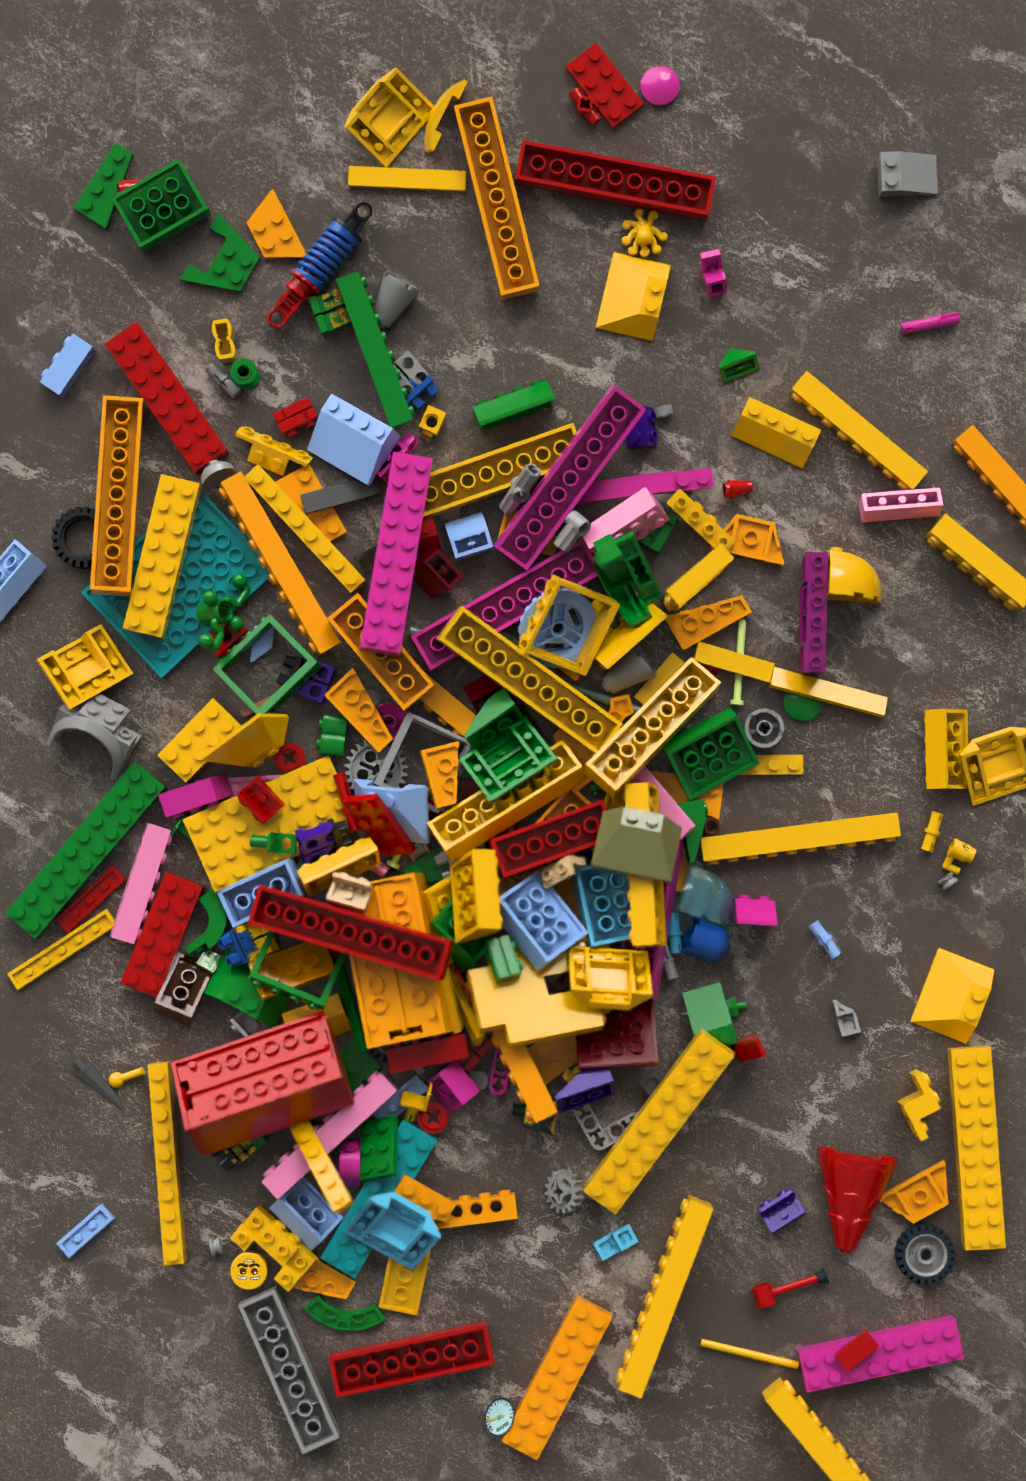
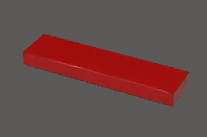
(90, 899)

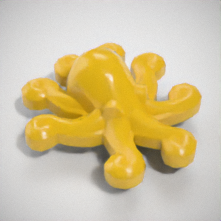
(643, 234)

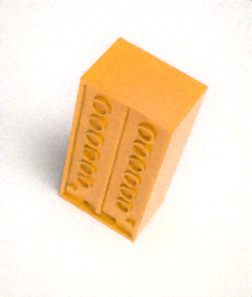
(391, 1000)

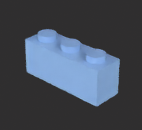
(67, 365)

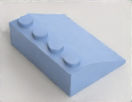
(351, 439)
(539, 921)

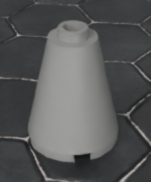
(393, 298)
(629, 671)

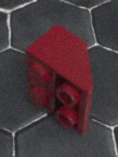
(435, 572)

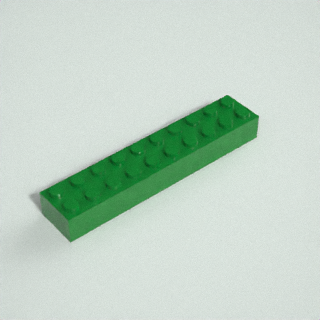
(86, 850)

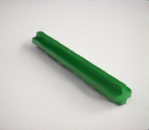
(351, 1010)

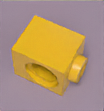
(430, 413)

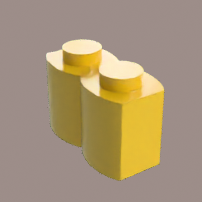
(224, 345)

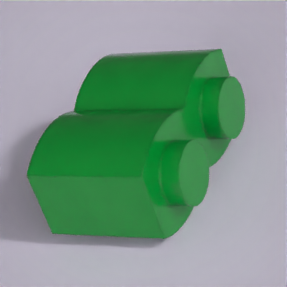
(333, 735)

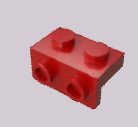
(260, 800)

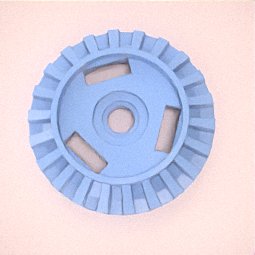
(571, 636)

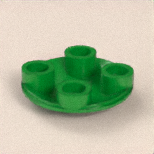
(801, 707)

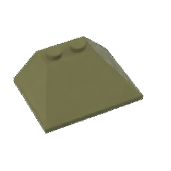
(637, 843)

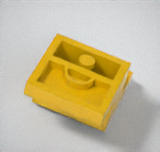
(919, 1104)

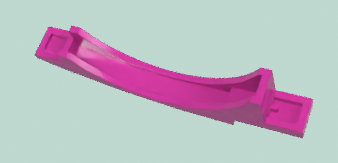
(656, 483)

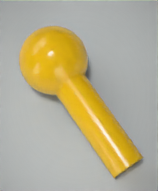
(117, 1079)

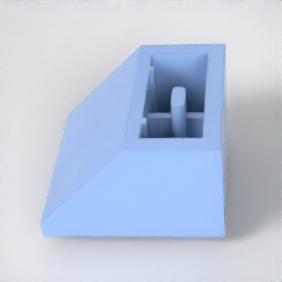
(469, 536)

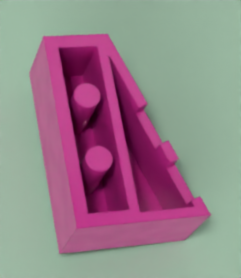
(195, 795)

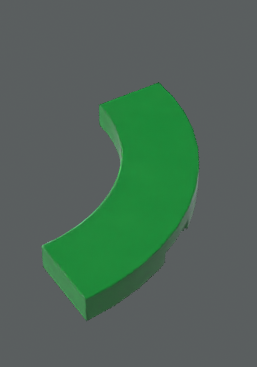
(344, 1319)

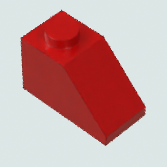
(428, 534)

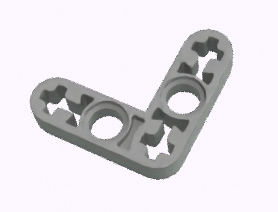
(605, 1131)

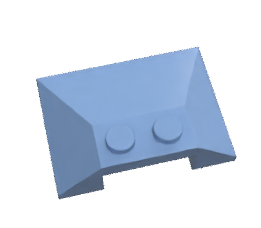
(406, 805)

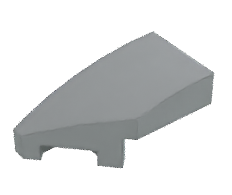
(846, 1020)

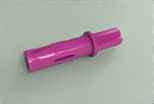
(930, 323)

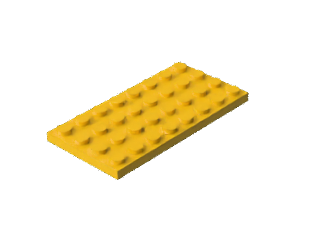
(225, 830)

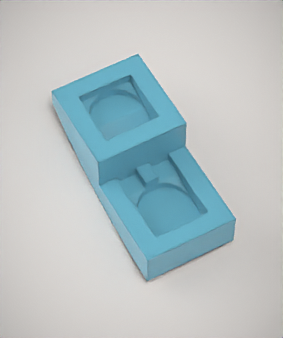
(615, 1242)

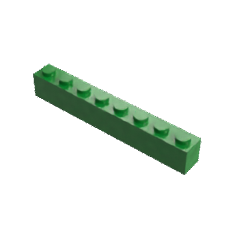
(374, 350)

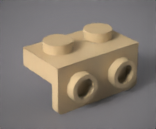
(561, 870)
(350, 892)

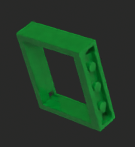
(287, 688)
(294, 994)

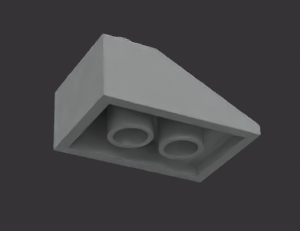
(906, 174)

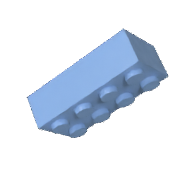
(240, 896)

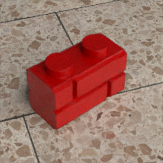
(296, 417)

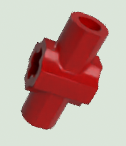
(590, 113)

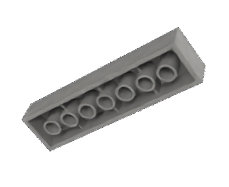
(289, 1369)

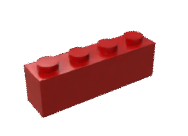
(427, 1052)

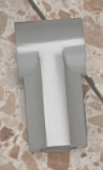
(575, 526)

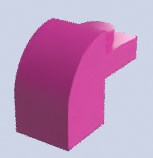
(712, 273)
(350, 1163)

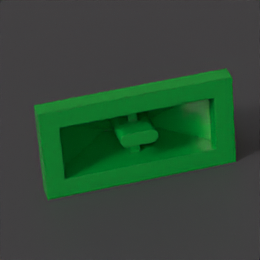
(737, 363)

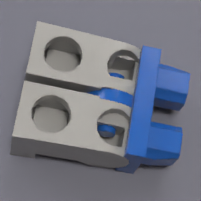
(417, 380)

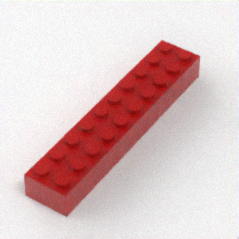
(615, 180)
(351, 932)

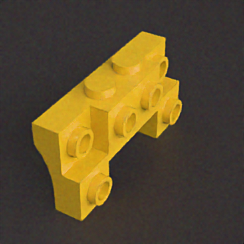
(279, 1243)

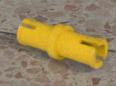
(932, 831)

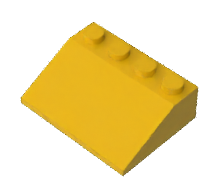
(624, 637)
(475, 895)

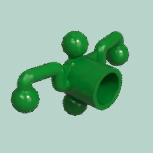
(218, 612)

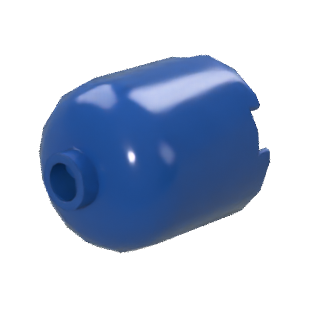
(705, 941)

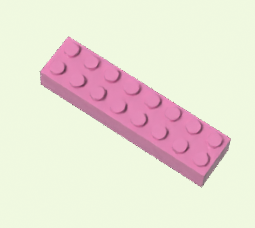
(333, 1130)

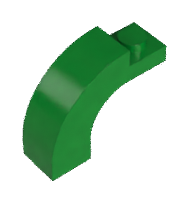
(217, 923)

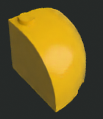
(852, 578)

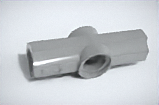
(520, 489)

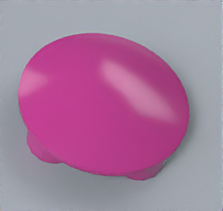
(659, 85)

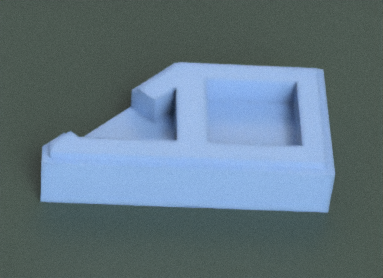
(263, 645)

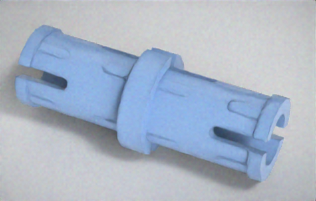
(824, 939)

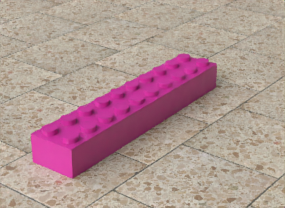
(569, 477)
(396, 554)
(506, 603)

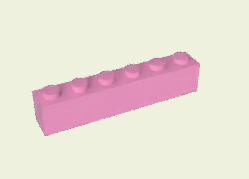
(140, 883)

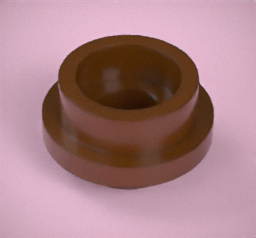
(715, 827)

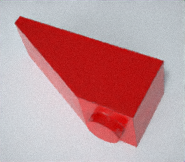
(748, 1048)

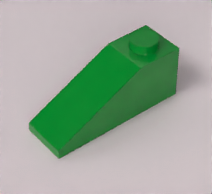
(696, 812)

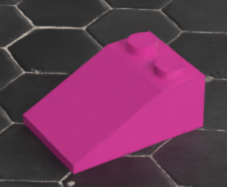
(754, 911)

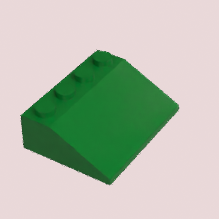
(161, 206)
(710, 753)

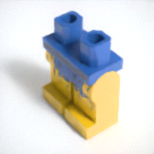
(242, 946)

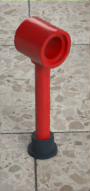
(765, 1294)

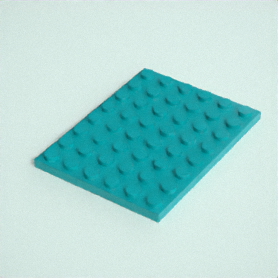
(211, 560)

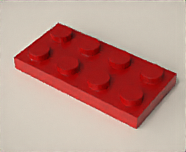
(605, 85)
(379, 824)

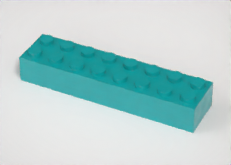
(412, 1151)

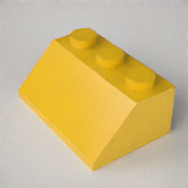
(333, 1010)

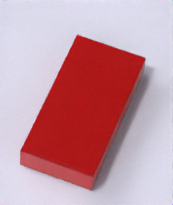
(856, 1350)

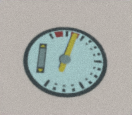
(499, 1417)

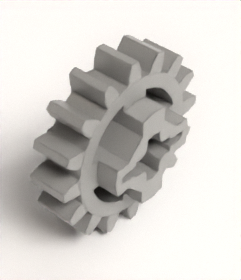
(564, 1191)

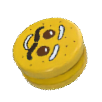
(249, 1270)

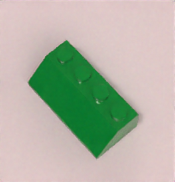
(514, 405)

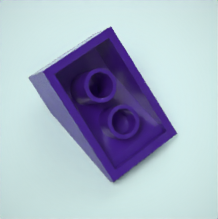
(585, 1089)

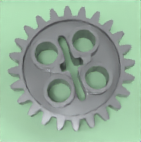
(360, 756)

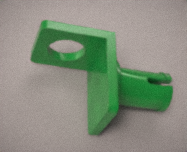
(273, 842)

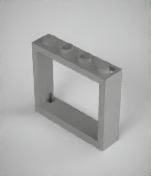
(410, 717)

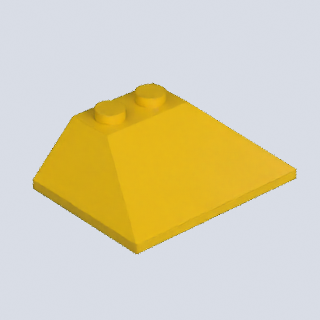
(389, 116)
(633, 296)
(85, 667)
(251, 742)
(995, 764)
(609, 977)
(953, 996)

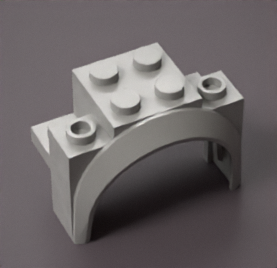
(105, 722)

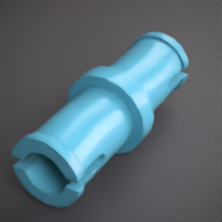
(675, 935)

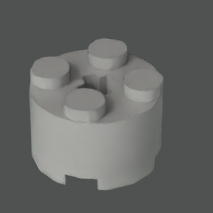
(768, 718)

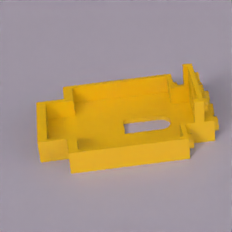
(525, 1007)

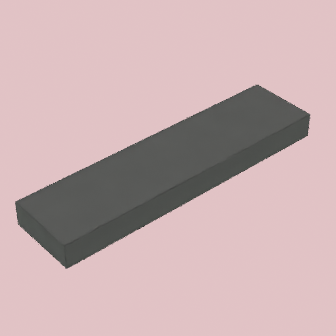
(338, 495)

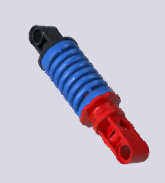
(319, 261)

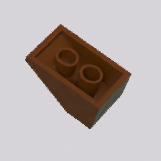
(182, 990)

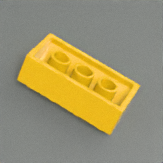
(776, 433)
(945, 739)
(349, 860)

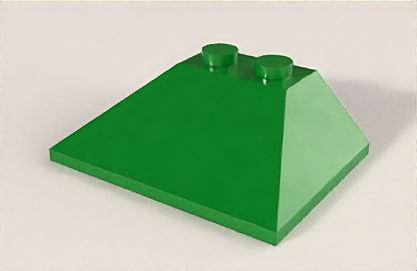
(509, 761)
(234, 988)

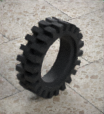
(59, 536)

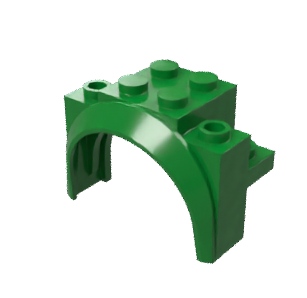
(626, 576)

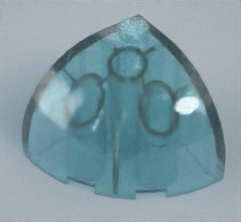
(705, 895)

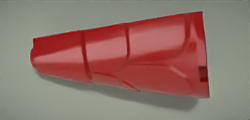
(852, 1192)

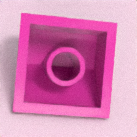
(452, 1086)

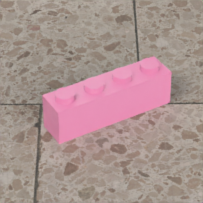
(900, 505)

